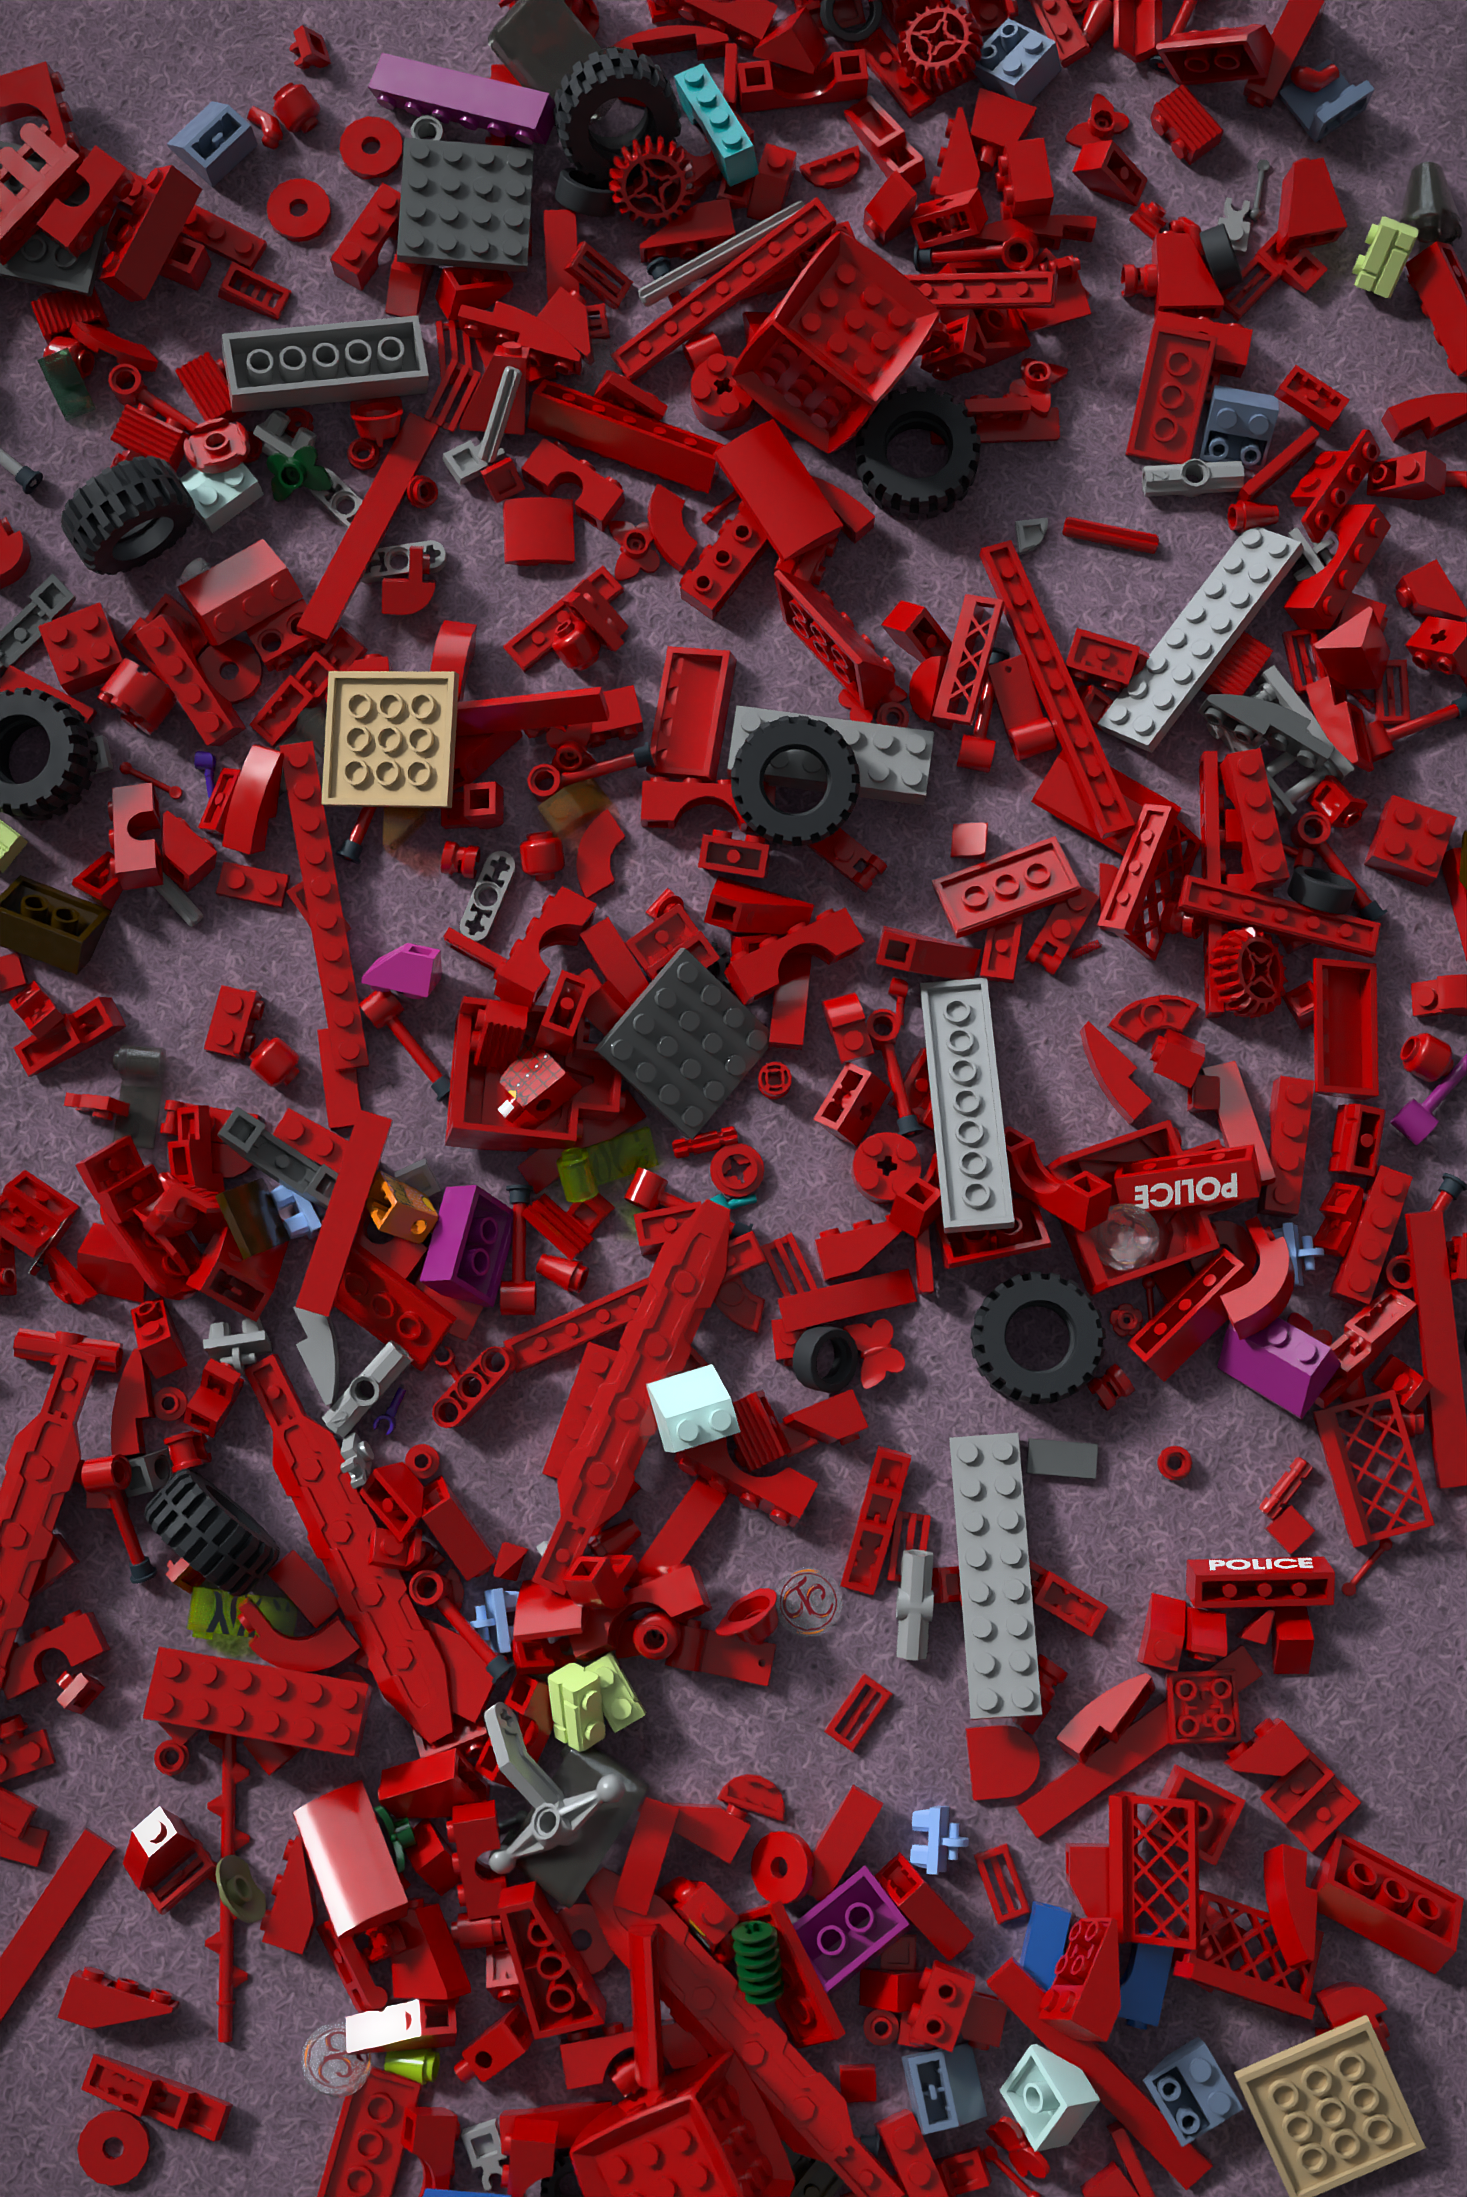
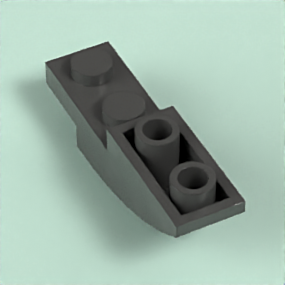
(1255, 718)

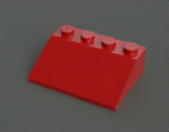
(834, 640)

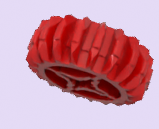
(946, 54)
(663, 174)
(1248, 972)

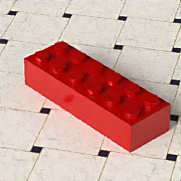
(258, 1702)

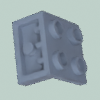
(1330, 107)

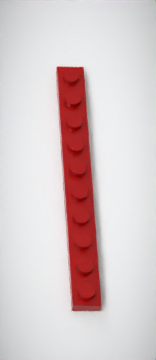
(1057, 690)
(324, 907)

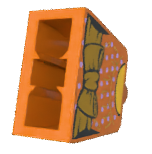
(401, 1209)

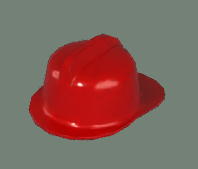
(377, 418)
(751, 1617)

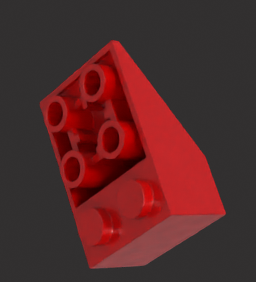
(236, 1281)
(1086, 1983)

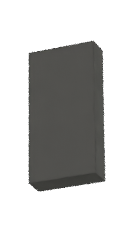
(1061, 1458)

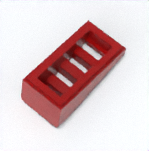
(239, 297)

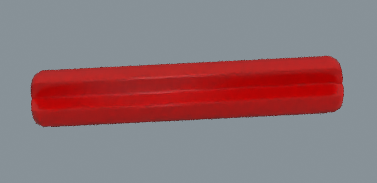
(1110, 535)

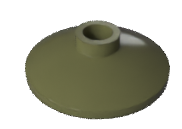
(239, 1890)

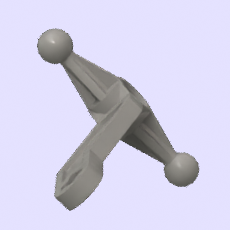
(555, 1819)

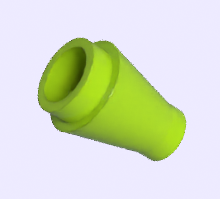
(416, 2065)

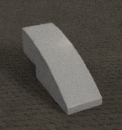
(320, 1353)

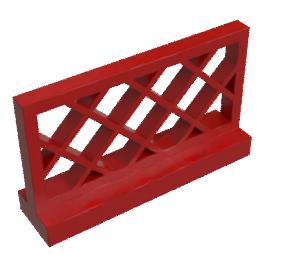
(1138, 876)
(1342, 1474)
(1125, 1862)
(1236, 1982)

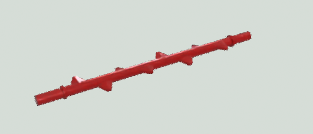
(231, 1840)

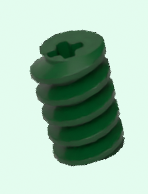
(758, 1962)

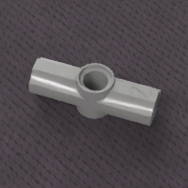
(1172, 479)
(353, 1404)
(914, 1604)

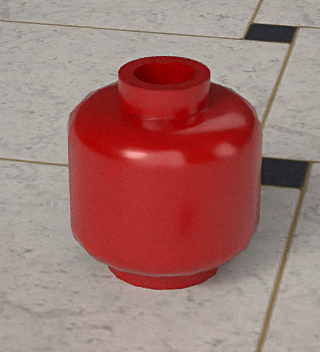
(296, 108)
(81, 354)
(576, 645)
(542, 855)
(1427, 1057)
(274, 1062)
(652, 1645)

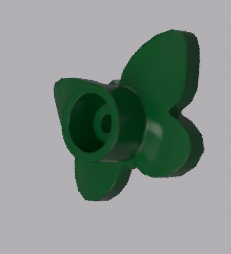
(297, 472)
(400, 1835)

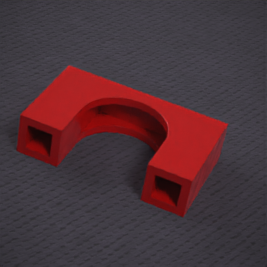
(37, 93)

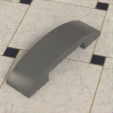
(22, 634)
(278, 1159)

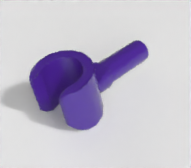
(207, 762)
(391, 1411)

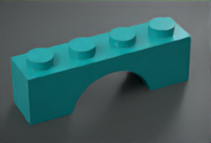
(726, 136)

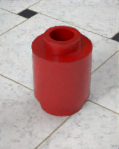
(476, 1932)

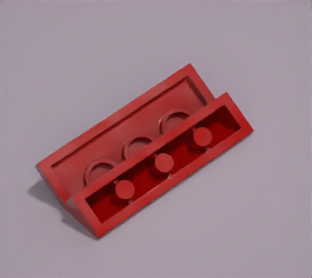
(1063, 798)

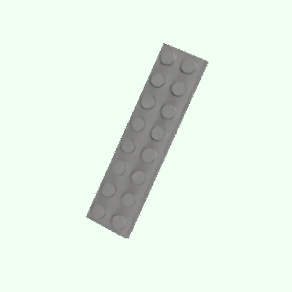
(1201, 637)
(966, 1106)
(995, 1577)

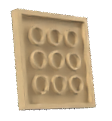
(390, 739)
(1330, 2109)

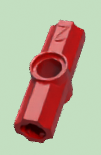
(48, 1346)

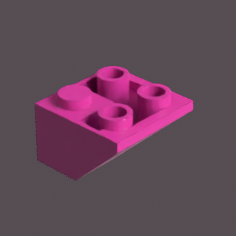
(406, 969)

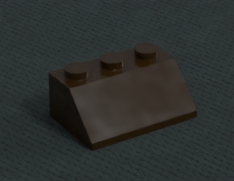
(50, 924)

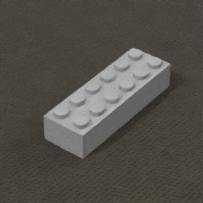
(325, 363)
(889, 758)

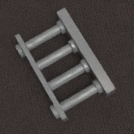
(1276, 689)

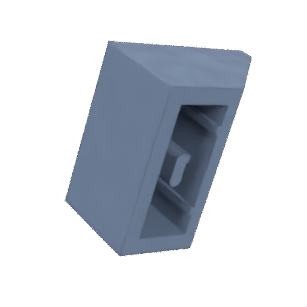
(1017, 62)
(214, 142)
(1239, 427)
(944, 2088)
(1191, 2091)

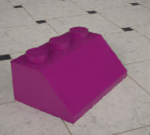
(469, 1245)
(1280, 1364)
(850, 1929)

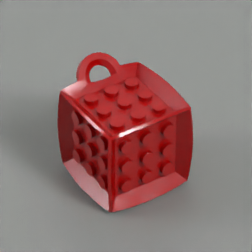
(837, 343)
(688, 2139)

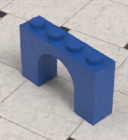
(1141, 1984)

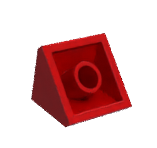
(794, 43)
(1355, 652)
(108, 1267)

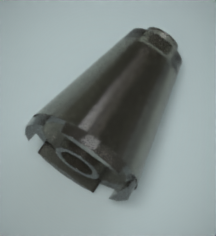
(1430, 207)

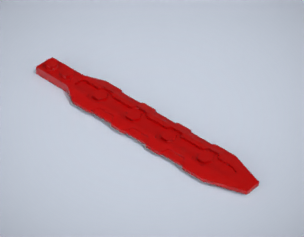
(622, 1416)
(34, 1488)
(339, 1531)
(709, 2005)

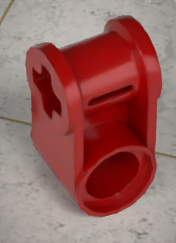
(187, 1450)

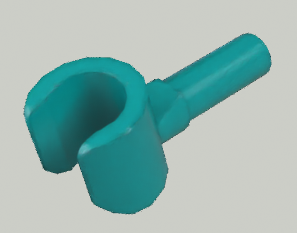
(720, 1199)

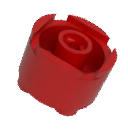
(714, 410)
(138, 696)
(872, 1153)

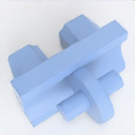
(306, 1220)
(1291, 1237)
(497, 1604)
(934, 1855)

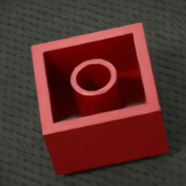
(1024, 179)
(82, 648)
(1410, 841)
(1216, 1810)

